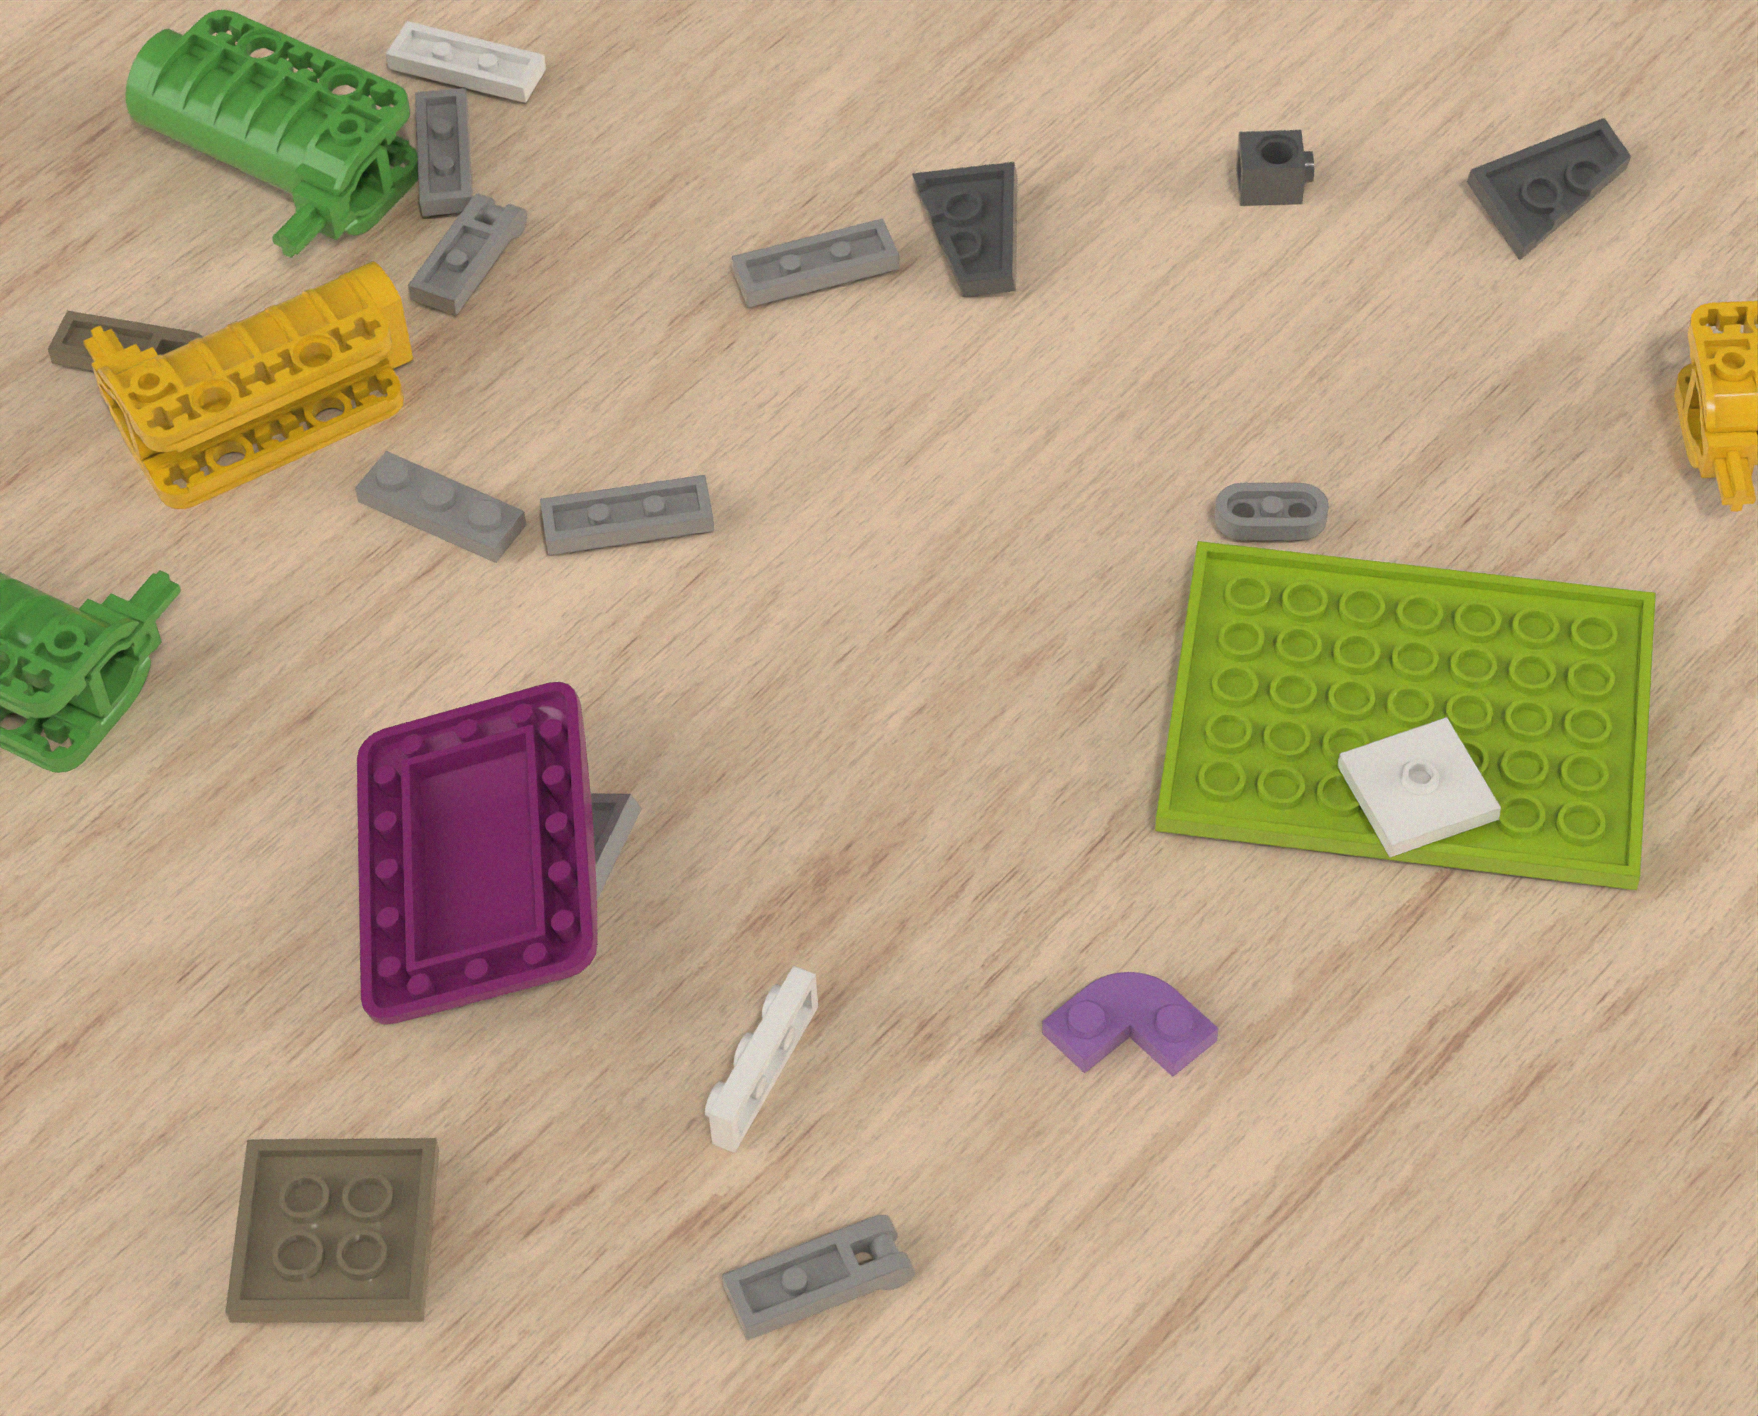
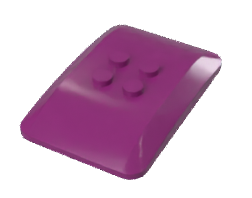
(475, 854)

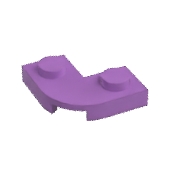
(1133, 1008)

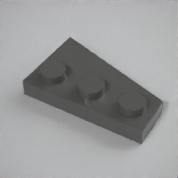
(1548, 182)
(975, 223)

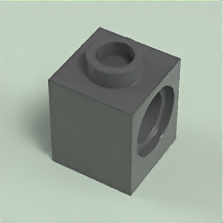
(1272, 167)

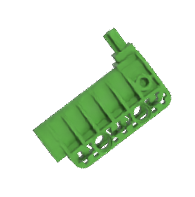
(280, 122)
(73, 666)

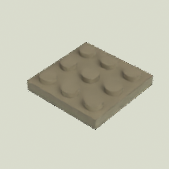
(333, 1231)

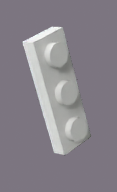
(466, 61)
(761, 1058)

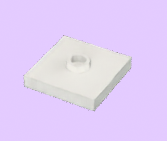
(1418, 787)

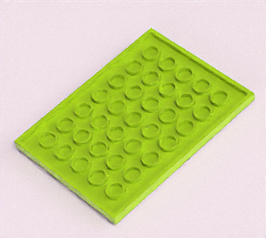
(1331, 653)

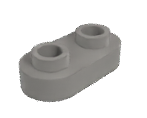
(1271, 511)

